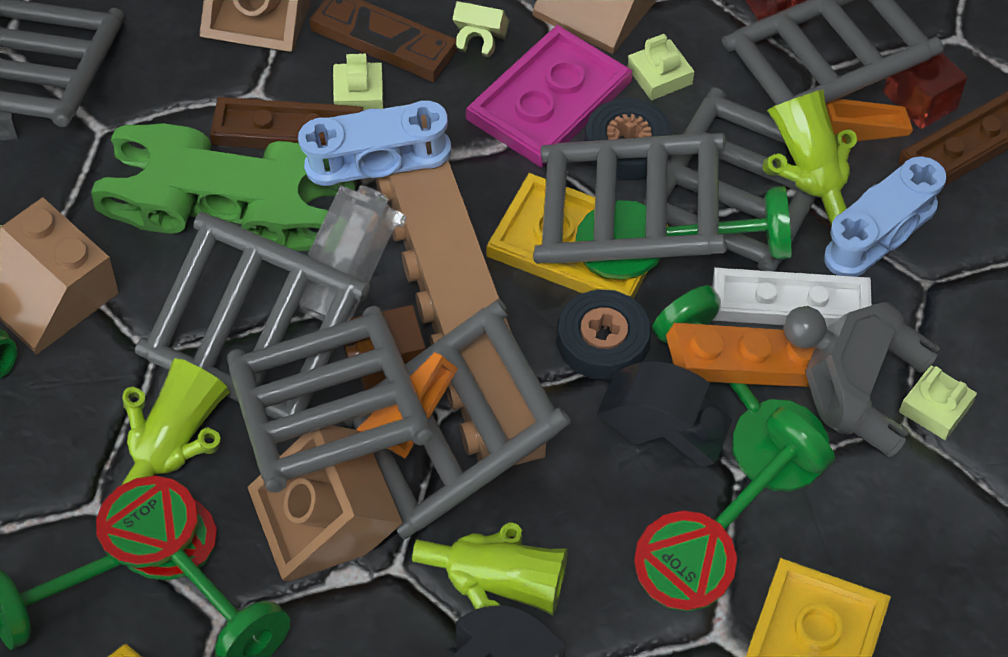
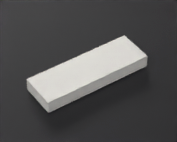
(771, 295)

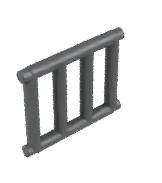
(875, 65)
(75, 81)
(678, 173)
(655, 242)
(256, 249)
(266, 434)
(503, 452)

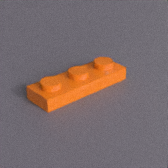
(739, 354)

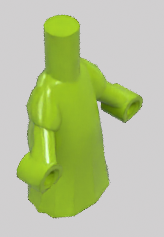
(817, 152)
(181, 407)
(499, 567)

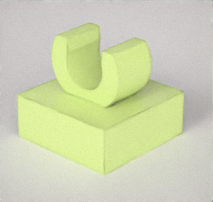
(479, 21)
(660, 67)
(358, 83)
(938, 402)

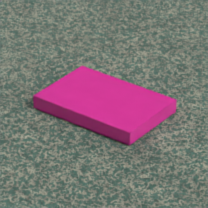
(548, 94)

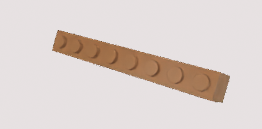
(453, 287)

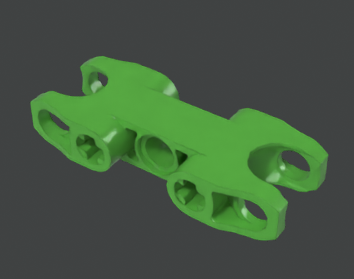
(189, 178)

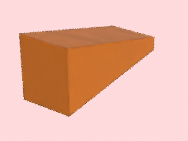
(868, 119)
(430, 384)

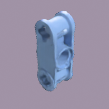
(375, 143)
(884, 217)

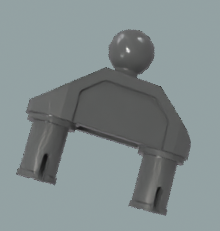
(848, 364)

